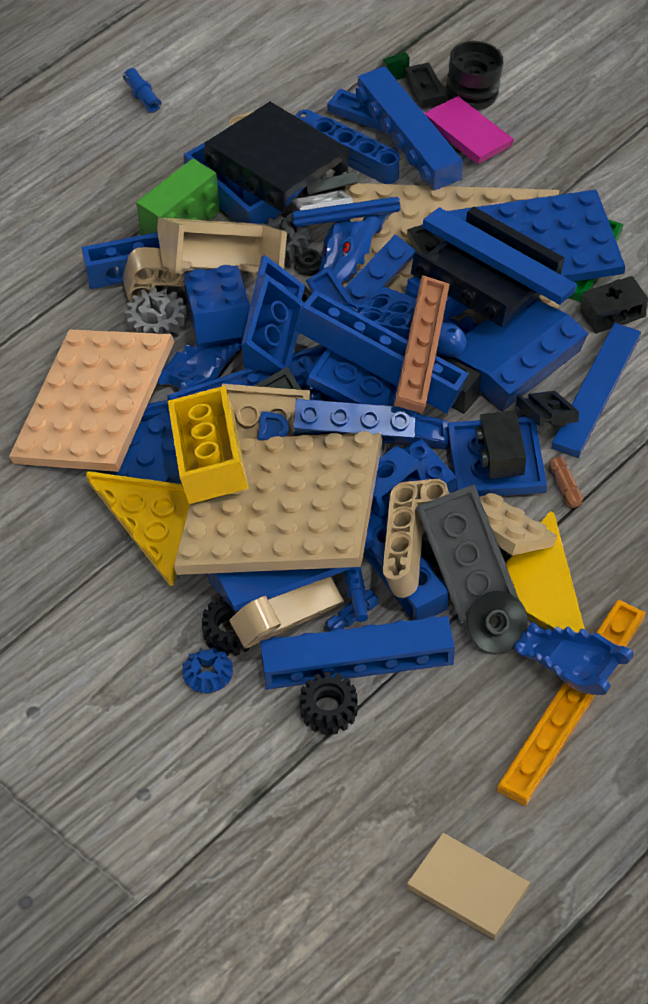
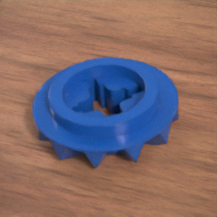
(207, 681)

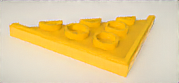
(149, 512)
(546, 584)

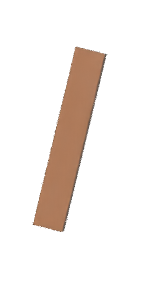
(422, 345)

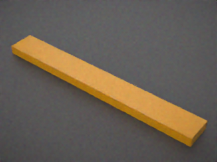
(562, 716)

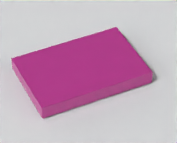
(469, 130)

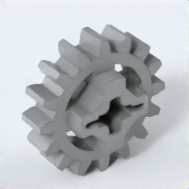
(155, 312)

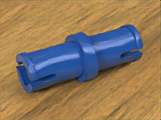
(142, 90)

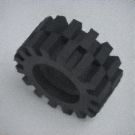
(213, 635)
(328, 688)

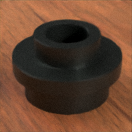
(309, 261)

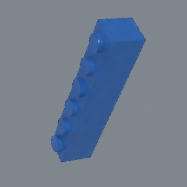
(409, 128)
(373, 347)
(358, 651)

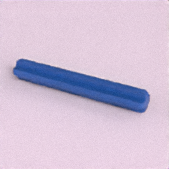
(346, 211)

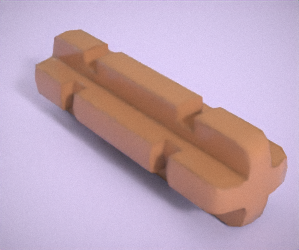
(565, 482)

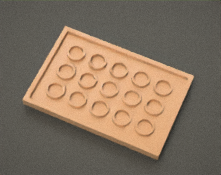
(92, 400)

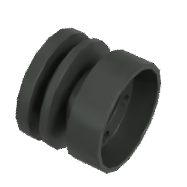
(475, 73)

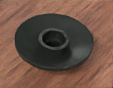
(510, 616)

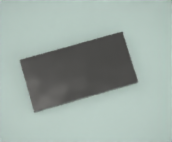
(465, 547)

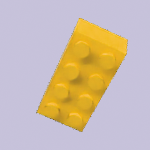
(207, 445)

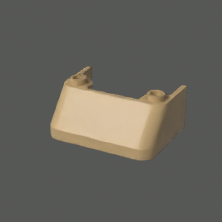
(218, 243)

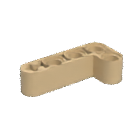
(146, 270)
(405, 533)
(270, 617)

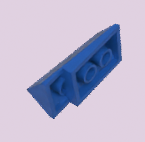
(272, 319)

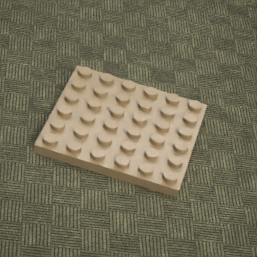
(301, 508)

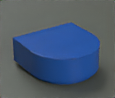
(272, 425)

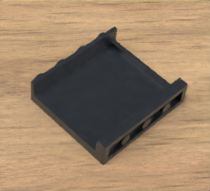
(274, 154)
(479, 284)

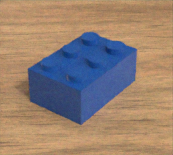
(216, 303)

